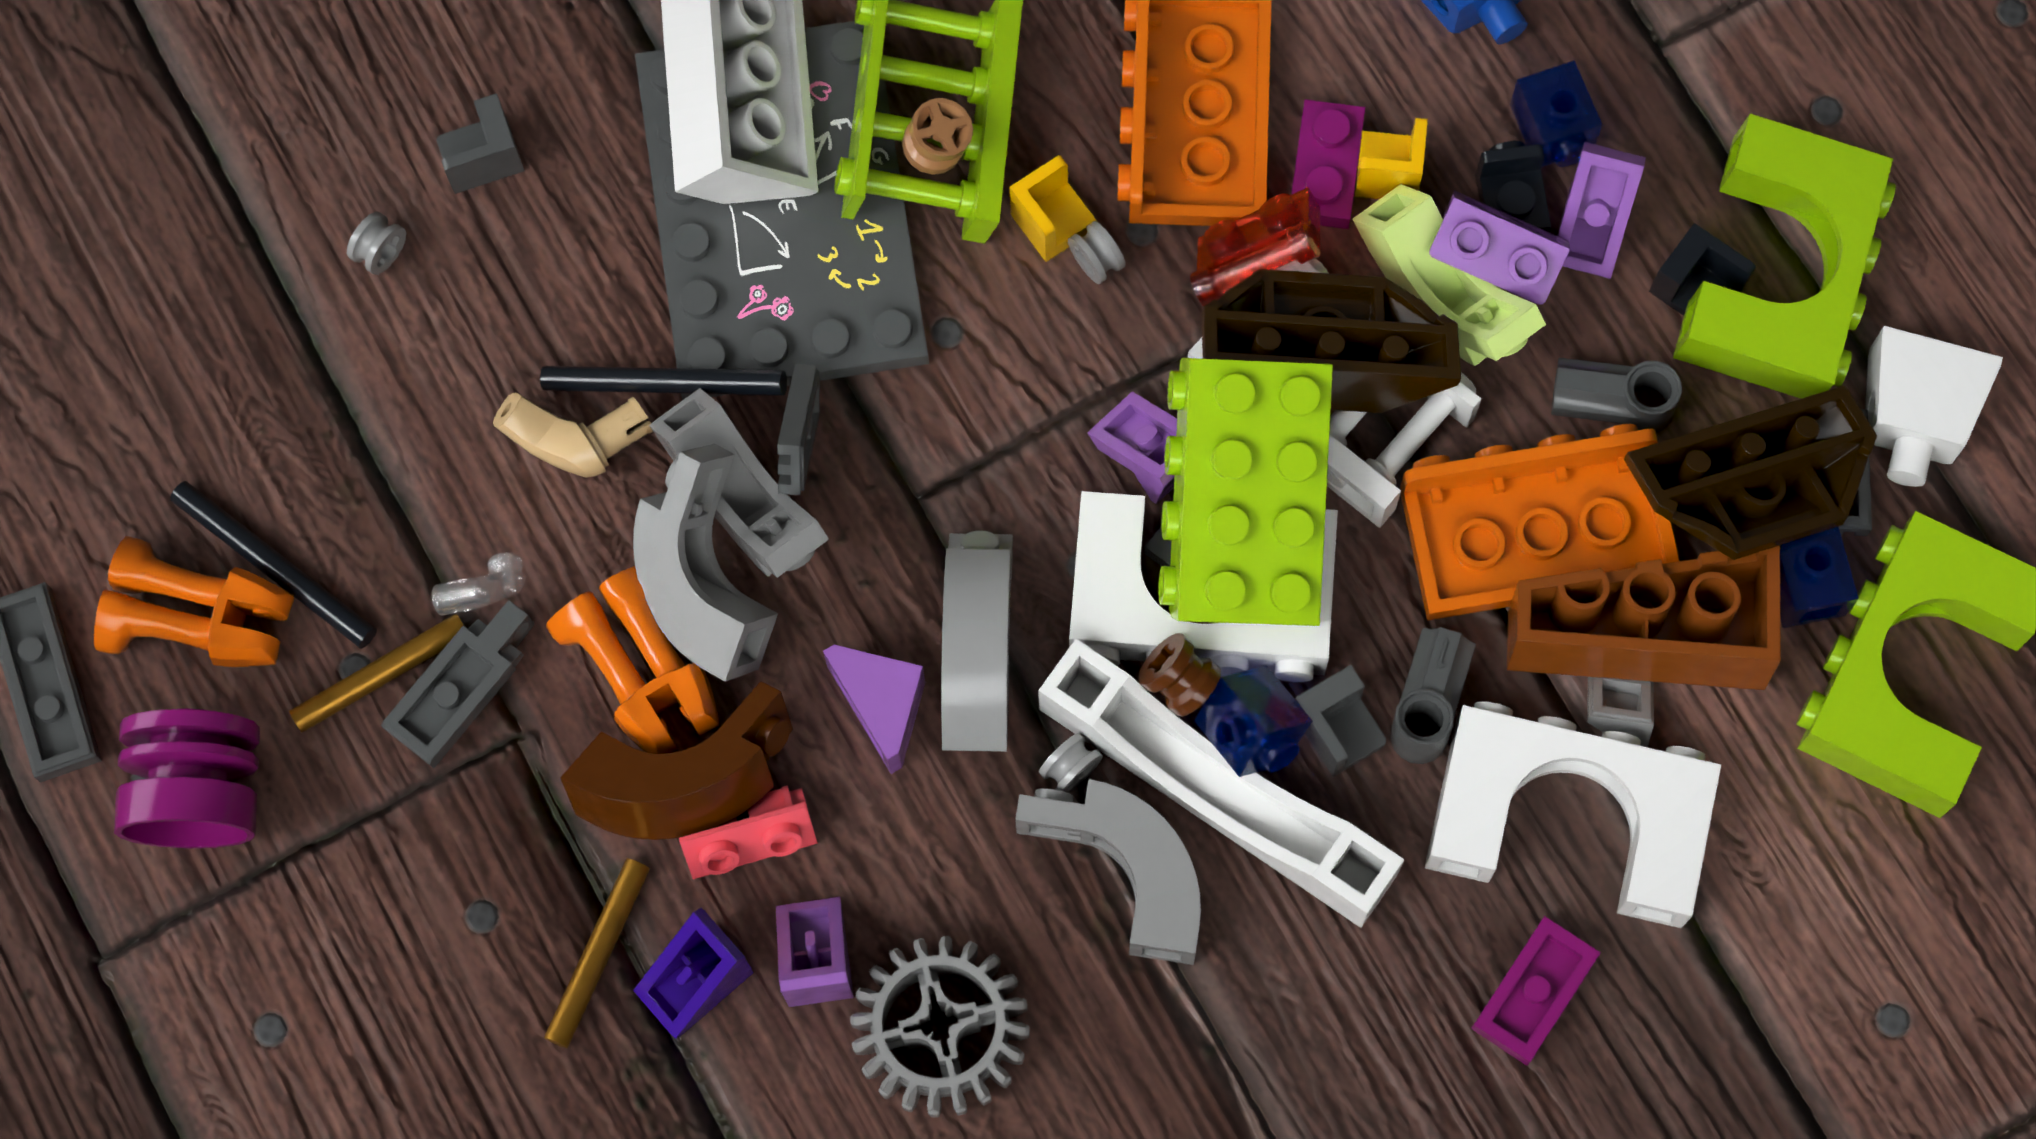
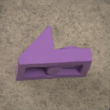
(1599, 207)
(1136, 438)

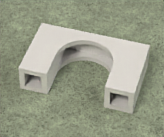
(1124, 622)
(1661, 793)

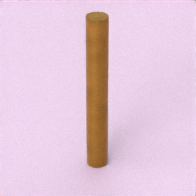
(375, 674)
(596, 953)

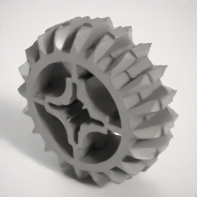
(970, 1019)

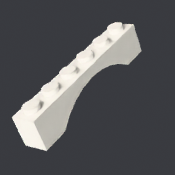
(1285, 832)

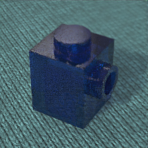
(1556, 112)
(1815, 579)
(1253, 721)

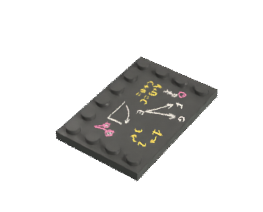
(789, 274)

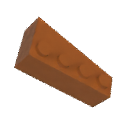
(1654, 622)

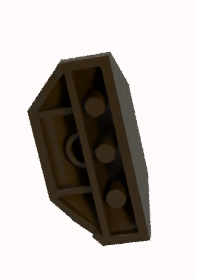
(1375, 334)
(1761, 474)

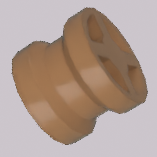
(945, 123)

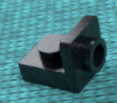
(1513, 182)

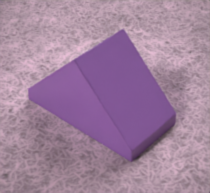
(882, 695)
(813, 952)

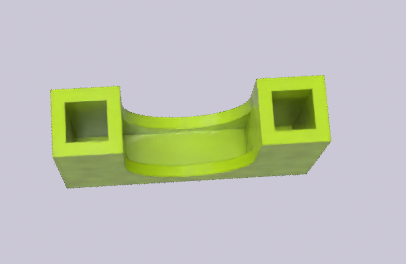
(1838, 198)
(1858, 718)

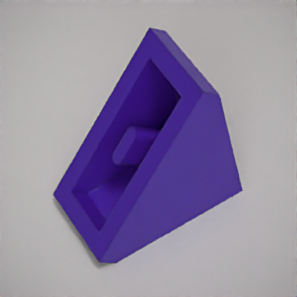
(692, 974)

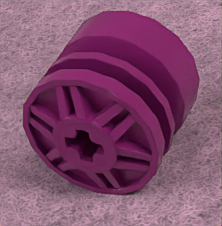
(188, 779)

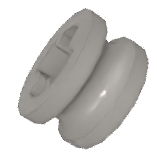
(376, 243)
(1096, 252)
(1070, 763)

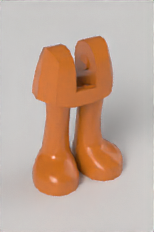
(243, 593)
(586, 624)

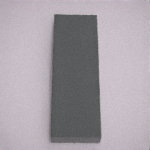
(44, 684)

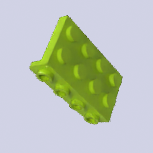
(1246, 491)

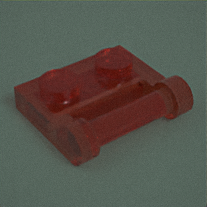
(1269, 238)

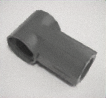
(1608, 390)
(1432, 692)

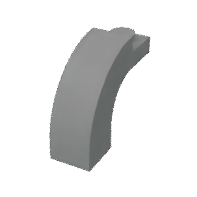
(762, 523)
(681, 575)
(976, 642)
(1143, 845)

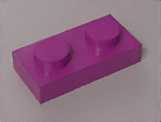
(1329, 158)
(1535, 990)

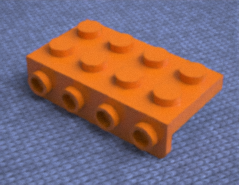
(1196, 110)
(1527, 517)

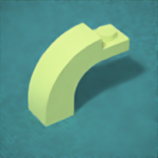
(1399, 238)

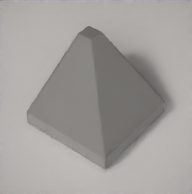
(1621, 706)

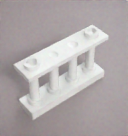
(1371, 483)

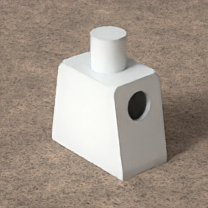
(1924, 399)

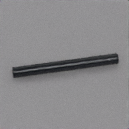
(663, 380)
(273, 564)

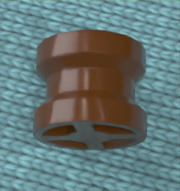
(1179, 674)

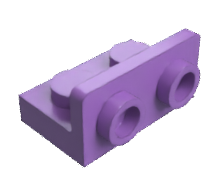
(1499, 248)

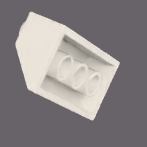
(739, 99)

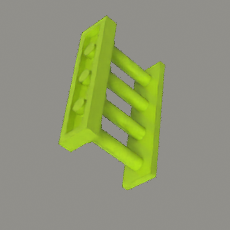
(986, 86)

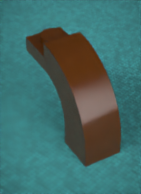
(682, 790)

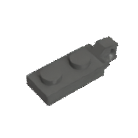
(459, 684)

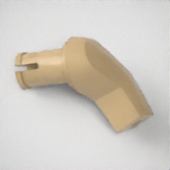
(565, 443)

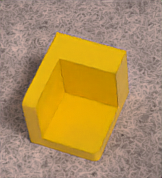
(1390, 161)
(1049, 208)

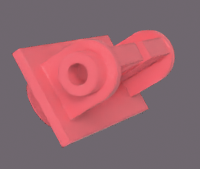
(775, 828)

